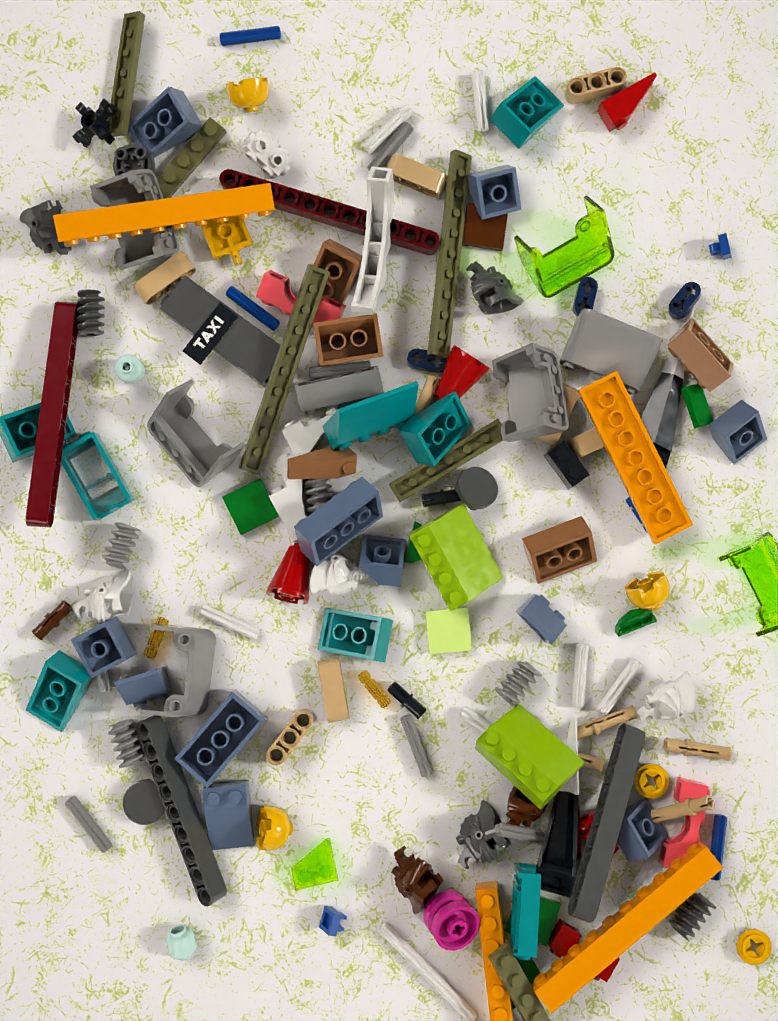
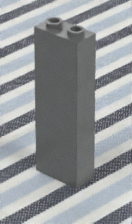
(243, 342)

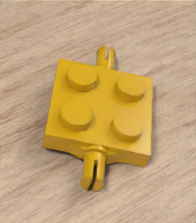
(227, 238)

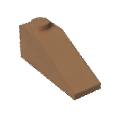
(322, 464)

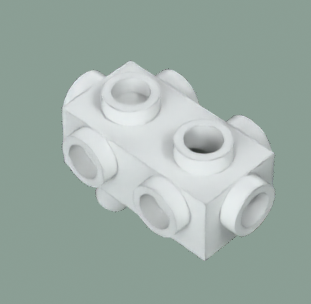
(262, 149)

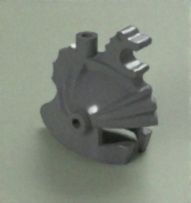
(43, 228)
(492, 290)
(480, 836)

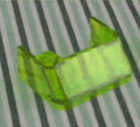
(575, 258)
(760, 565)

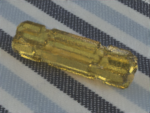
(155, 639)
(374, 689)

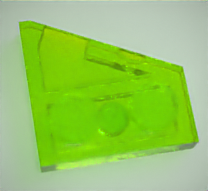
(316, 867)

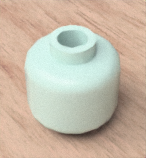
(129, 369)
(181, 942)

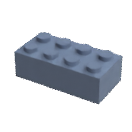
(338, 521)
(221, 738)

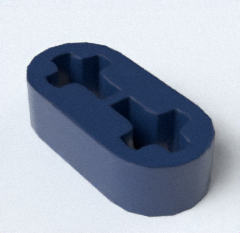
(590, 297)
(688, 303)
(425, 365)

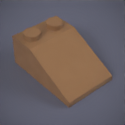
(343, 268)

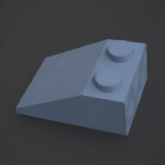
(165, 122)
(228, 814)

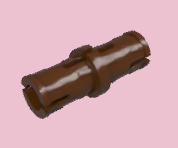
(52, 620)

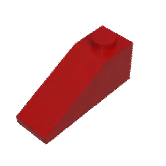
(620, 107)

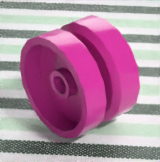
(451, 920)

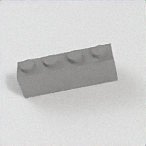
(338, 389)

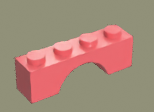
(276, 291)
(689, 835)

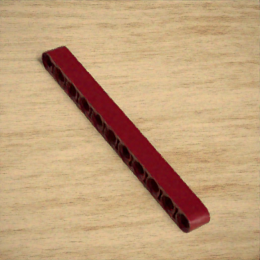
(338, 218)
(53, 416)

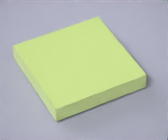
(448, 631)

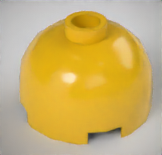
(248, 93)
(649, 592)
(273, 828)

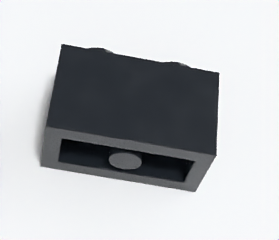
(566, 465)

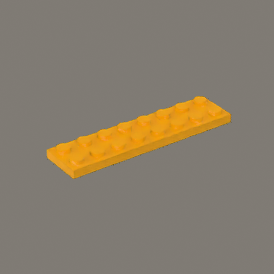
(635, 457)

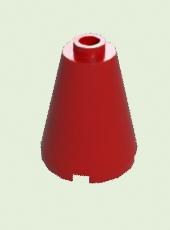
(460, 373)
(291, 577)

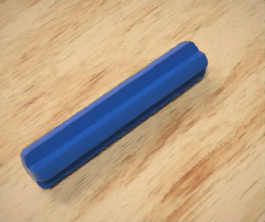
(250, 35)
(252, 308)
(718, 840)

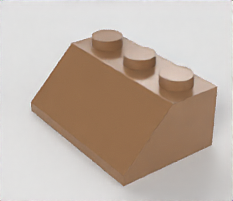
(348, 339)
(700, 356)
(560, 549)

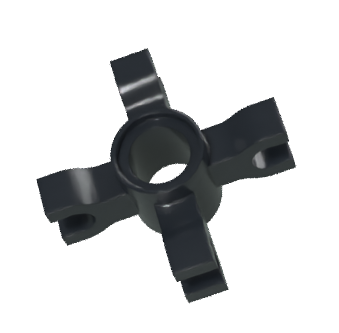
(95, 123)

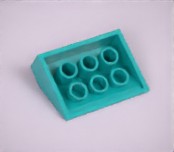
(371, 417)

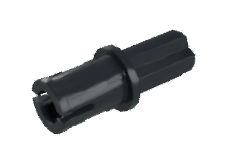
(440, 498)
(406, 700)

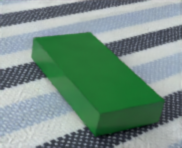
(697, 405)

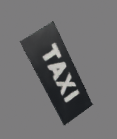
(210, 333)

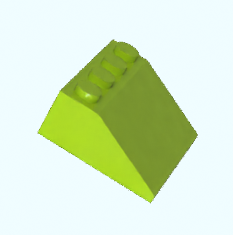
(455, 556)
(528, 755)

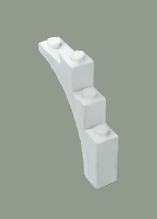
(377, 240)
(290, 499)

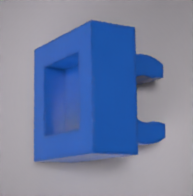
(721, 247)
(330, 921)

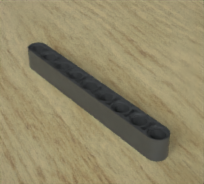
(181, 810)
(606, 823)

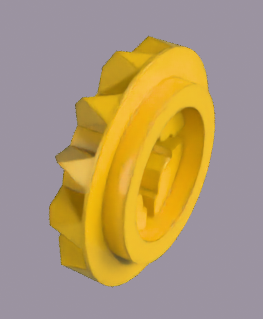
(661, 781)
(763, 948)

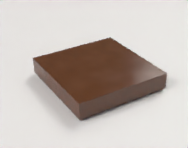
(483, 233)

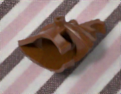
(522, 809)
(415, 880)

